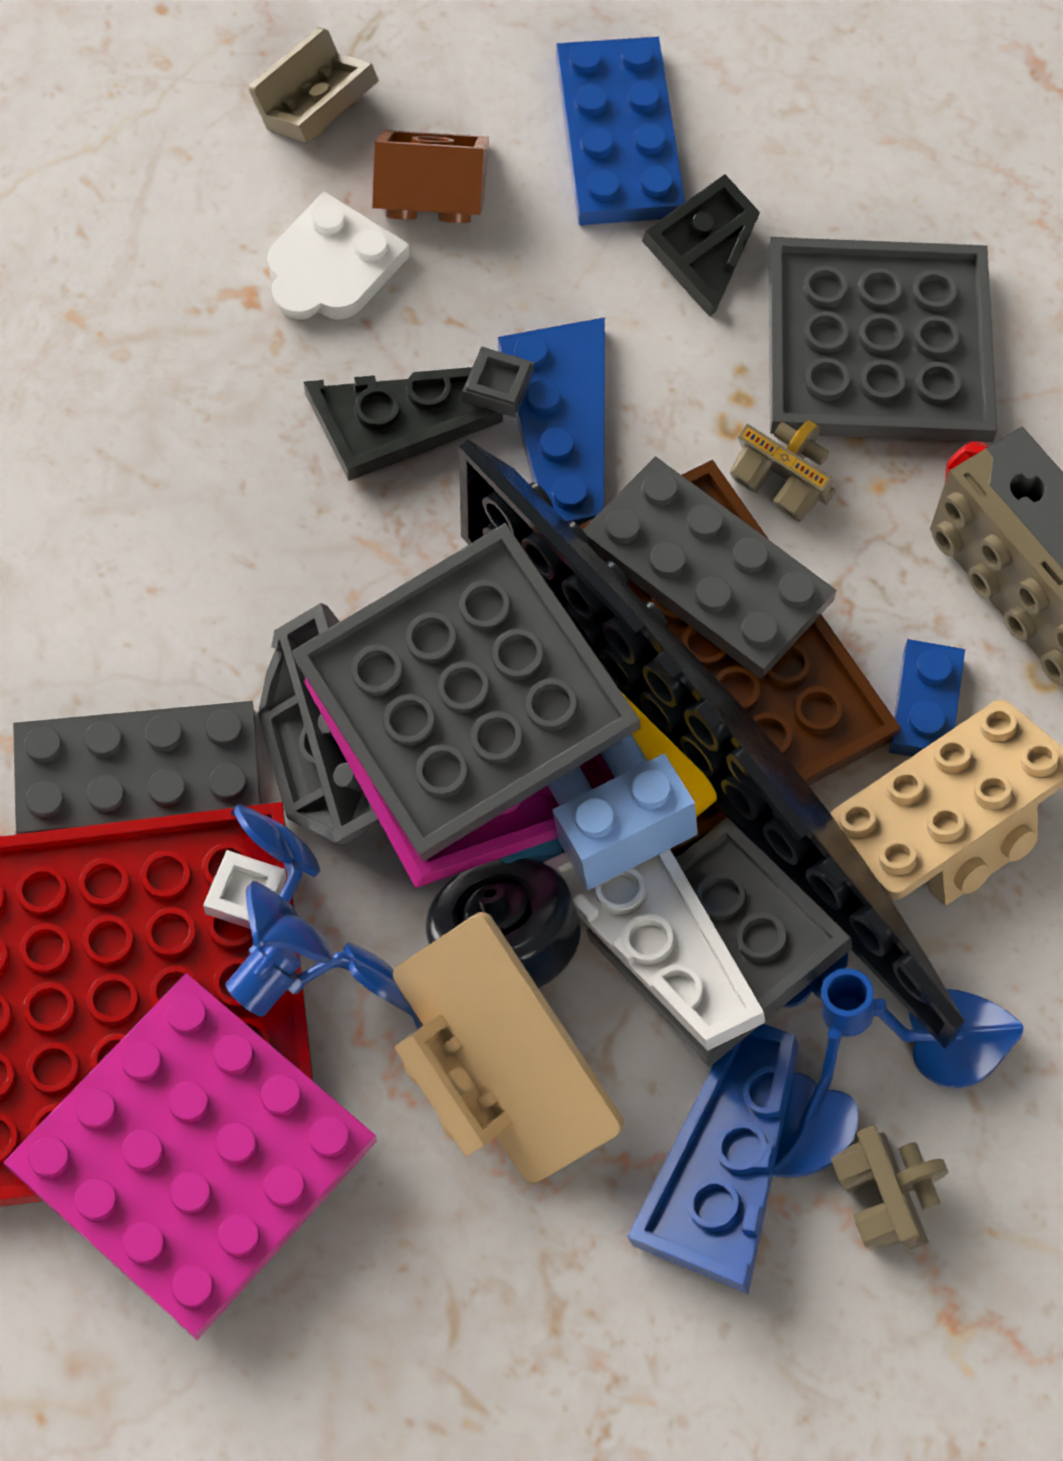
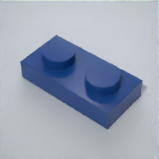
(926, 695)

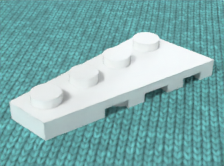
(669, 945)

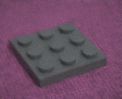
(762, 917)

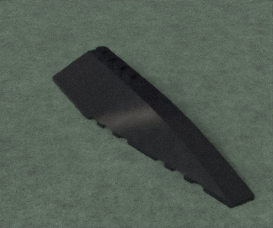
(702, 718)

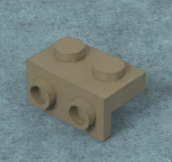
(310, 87)

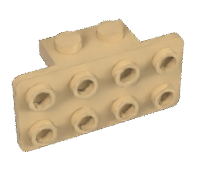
(956, 806)
(499, 1055)

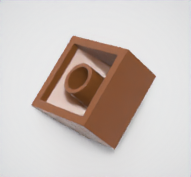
(430, 174)

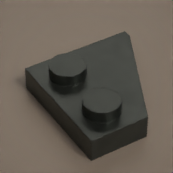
(704, 240)

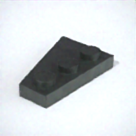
(394, 420)

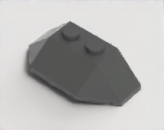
(305, 757)

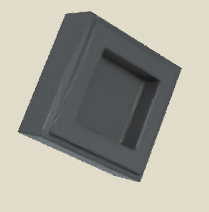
(498, 382)

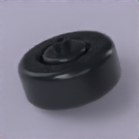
(526, 903)

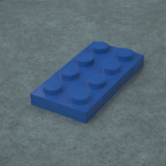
(619, 130)

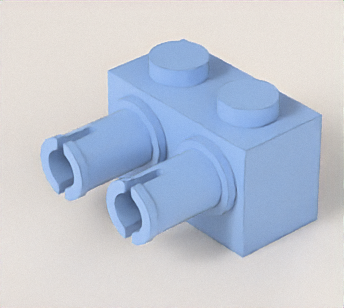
(623, 819)

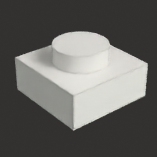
(228, 891)

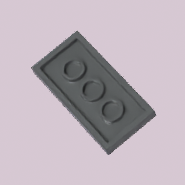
(709, 567)
(134, 765)

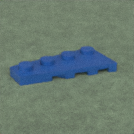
(564, 413)
(720, 1170)

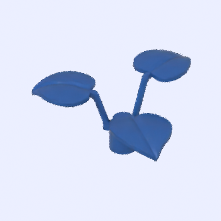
(281, 932)
(825, 1120)

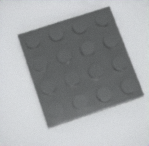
(881, 339)
(465, 691)

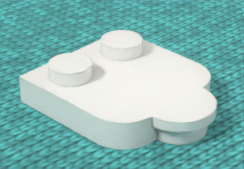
(332, 261)

